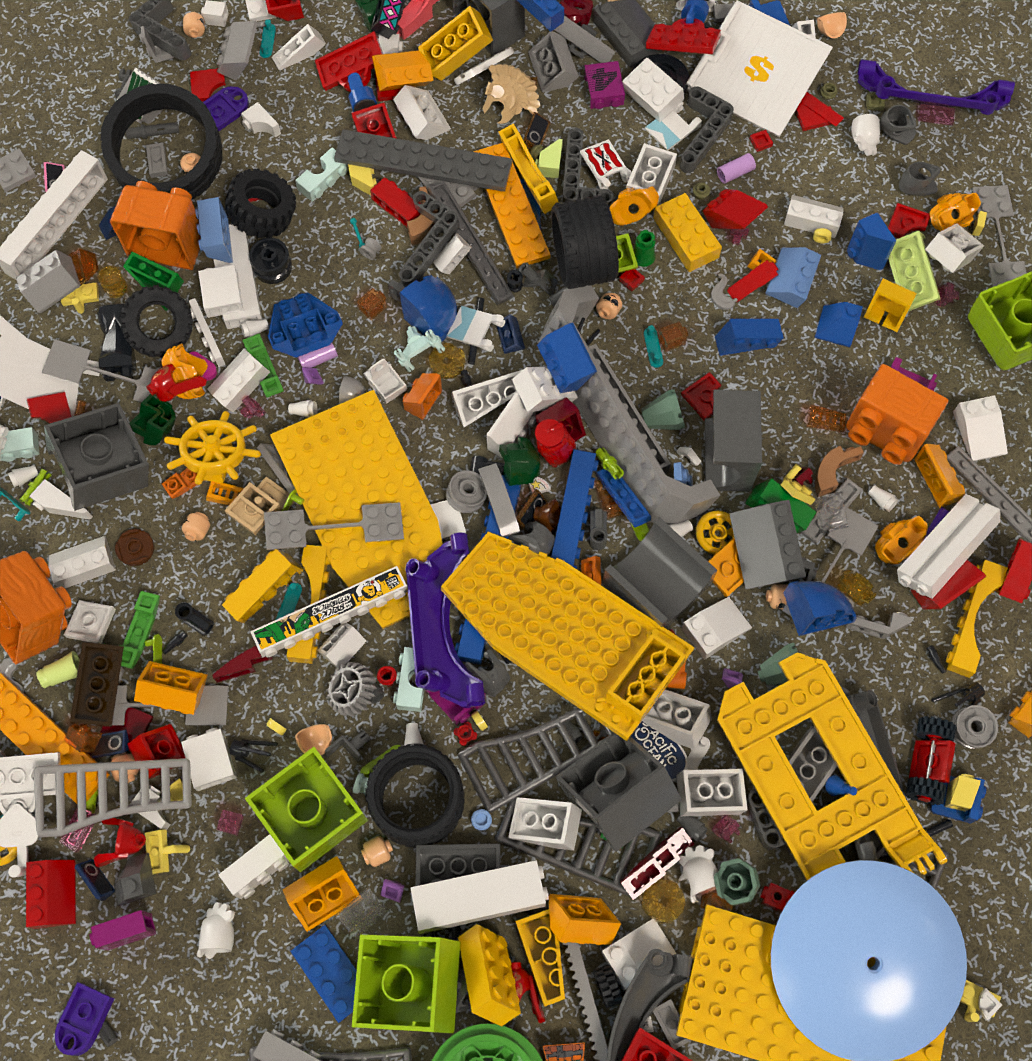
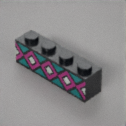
(387, 17)

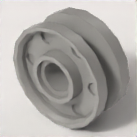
(464, 501)
(986, 726)

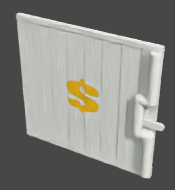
(760, 67)

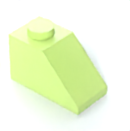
(550, 160)

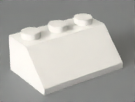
(420, 112)
(812, 215)
(238, 380)
(510, 425)
(81, 563)

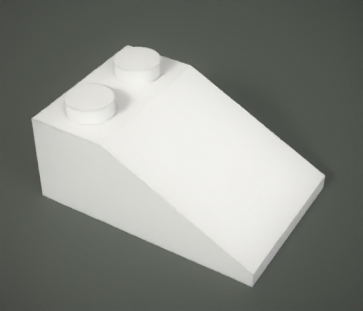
(981, 428)
(715, 627)
(679, 718)
(545, 823)
(631, 950)

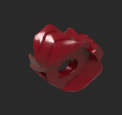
(577, 15)

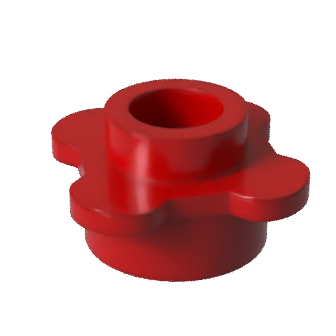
(459, 732)

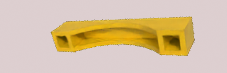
(528, 169)
(315, 564)
(965, 653)

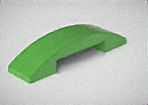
(256, 347)
(140, 628)

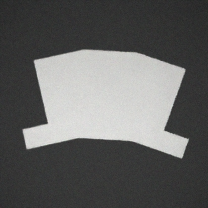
(22, 370)

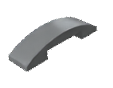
(499, 500)

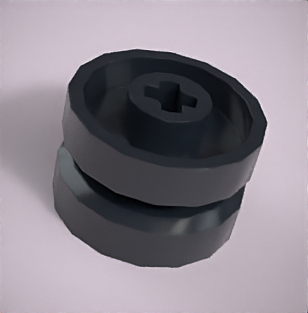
(270, 260)

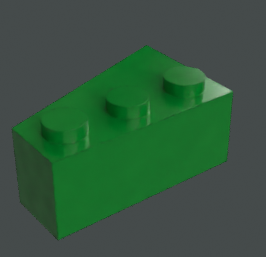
(150, 273)
(772, 492)

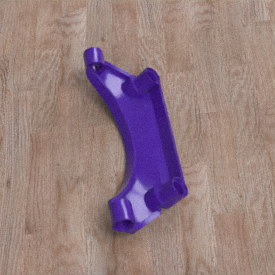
(991, 98)
(433, 651)

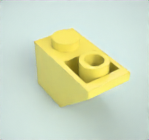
(362, 178)
(962, 792)

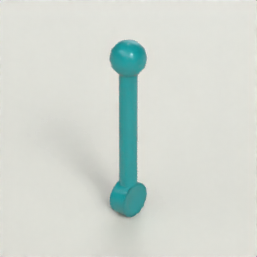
(353, 221)

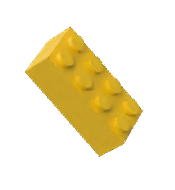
(456, 43)
(687, 232)
(489, 975)

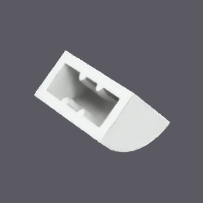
(452, 254)
(342, 645)

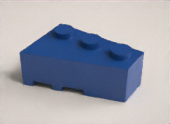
(748, 335)

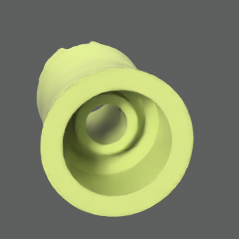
(59, 671)

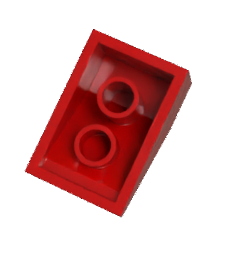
(374, 121)
(733, 210)
(649, 1048)

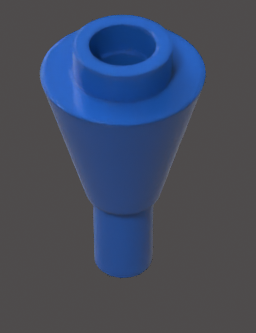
(837, 786)

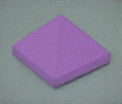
(312, 376)
(731, 678)
(392, 890)

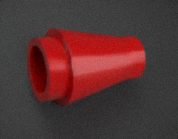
(383, 673)

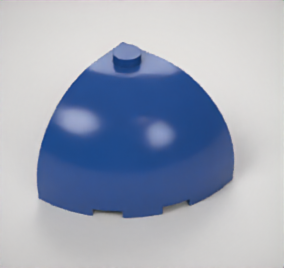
(429, 306)
(817, 606)

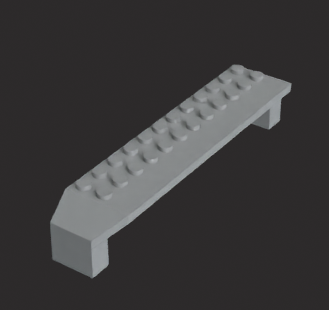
(618, 433)

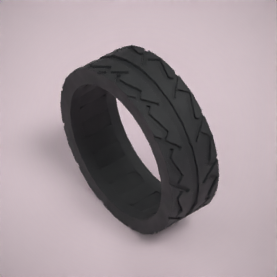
(158, 97)

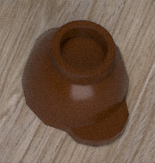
(548, 515)

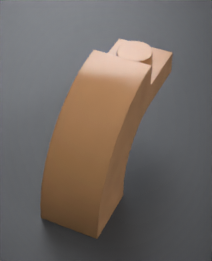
(420, 226)
(825, 476)

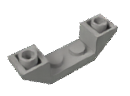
(896, 623)

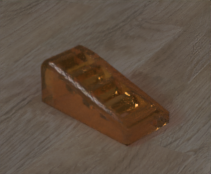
(818, 423)
(612, 508)

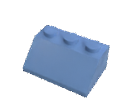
(214, 230)
(794, 275)

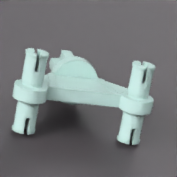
(417, 344)

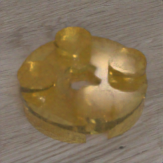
(445, 370)
(857, 587)
(671, 892)

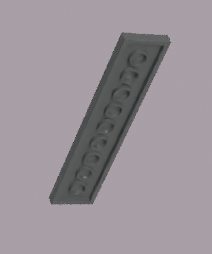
(423, 160)

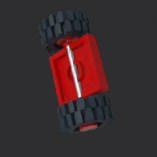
(931, 760)

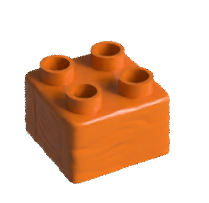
(157, 225)
(895, 415)
(29, 607)

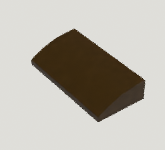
(96, 684)

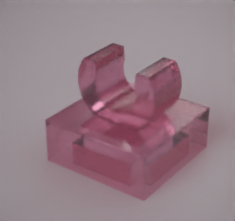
(738, 234)
(947, 294)
(252, 408)
(230, 822)
(725, 828)

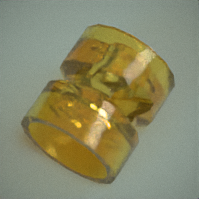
(112, 282)

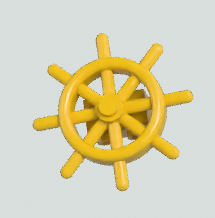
(217, 453)

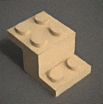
(253, 501)

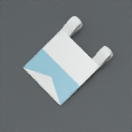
(672, 128)
(472, 325)

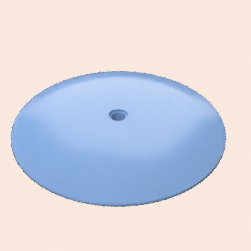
(824, 951)

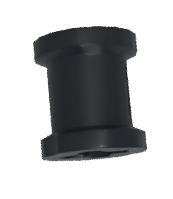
(516, 280)

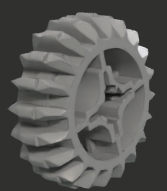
(355, 691)

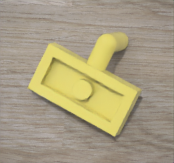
(84, 294)
(795, 489)
(158, 850)
(970, 998)

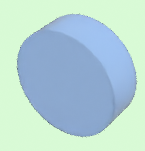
(481, 820)

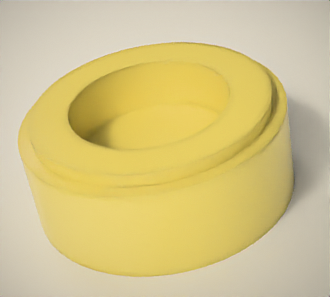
(822, 235)
(479, 720)
(276, 727)

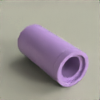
(736, 168)
(318, 356)

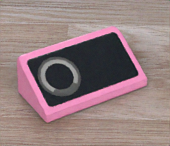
(51, 173)

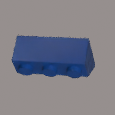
(871, 242)
(566, 358)

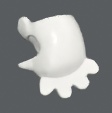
(866, 133)
(699, 871)
(216, 931)

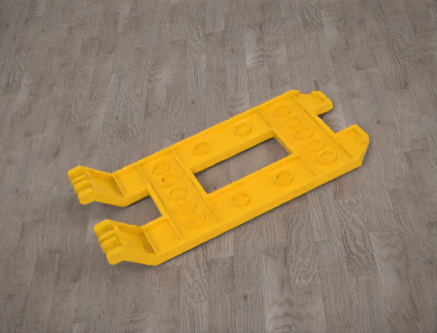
(812, 833)

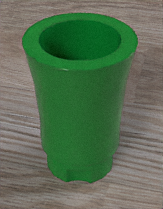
(645, 248)

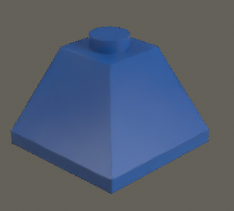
(839, 323)

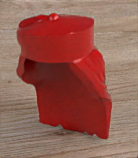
(554, 442)

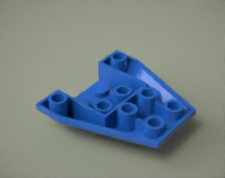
(302, 325)

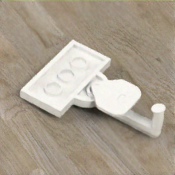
(17, 786)

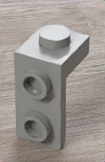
(153, 51)

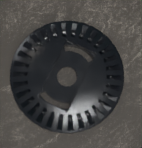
(671, 66)

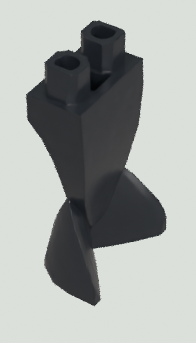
(116, 351)

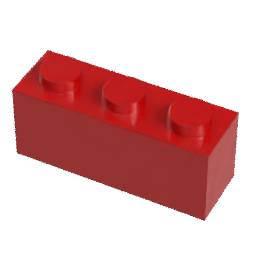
(394, 201)
(1018, 573)

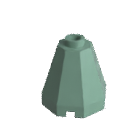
(664, 412)
(770, 669)
(737, 881)

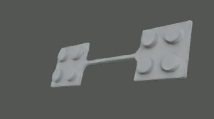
(997, 204)
(70, 362)
(288, 528)
(854, 537)
(211, 709)

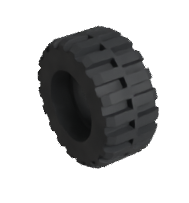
(254, 219)
(155, 296)

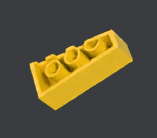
(261, 585)
(543, 956)

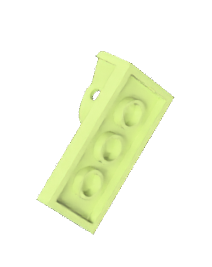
(913, 269)

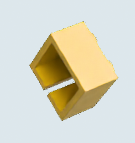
(892, 299)

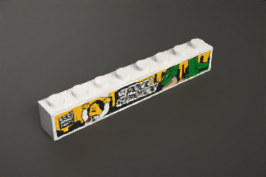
(329, 612)

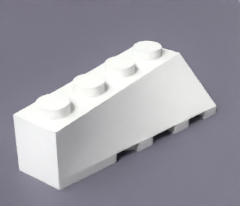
(483, 397)

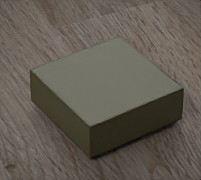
(874, 102)

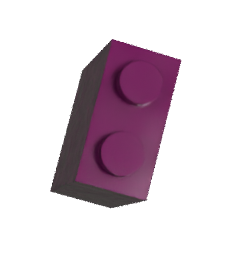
(122, 930)

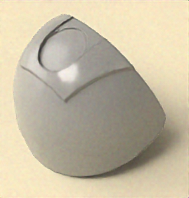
(350, 389)

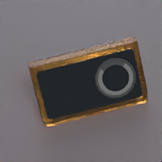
(536, 130)
(527, 512)

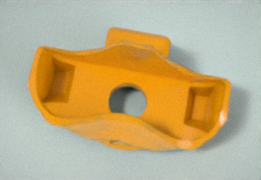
(644, 198)
(965, 205)
(186, 367)
(887, 546)

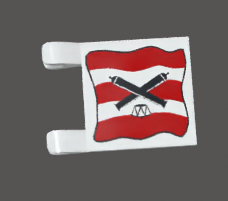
(603, 162)

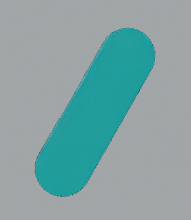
(267, 39)
(653, 347)
(23, 510)
(290, 600)

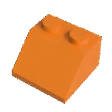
(423, 394)

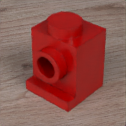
(768, 896)

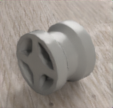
(370, 248)

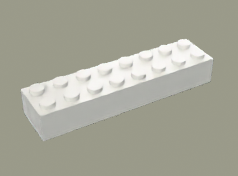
(52, 214)

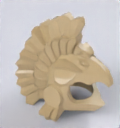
(513, 90)

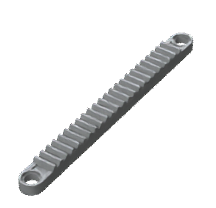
(587, 1000)

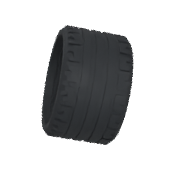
(585, 242)
(388, 767)

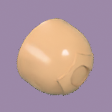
(832, 24)
(314, 736)

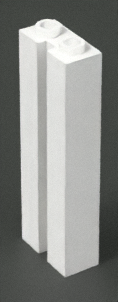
(247, 281)
(948, 546)
(479, 896)

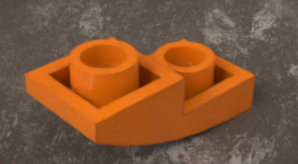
(180, 483)

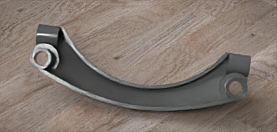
(644, 994)

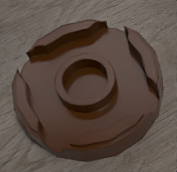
(130, 551)

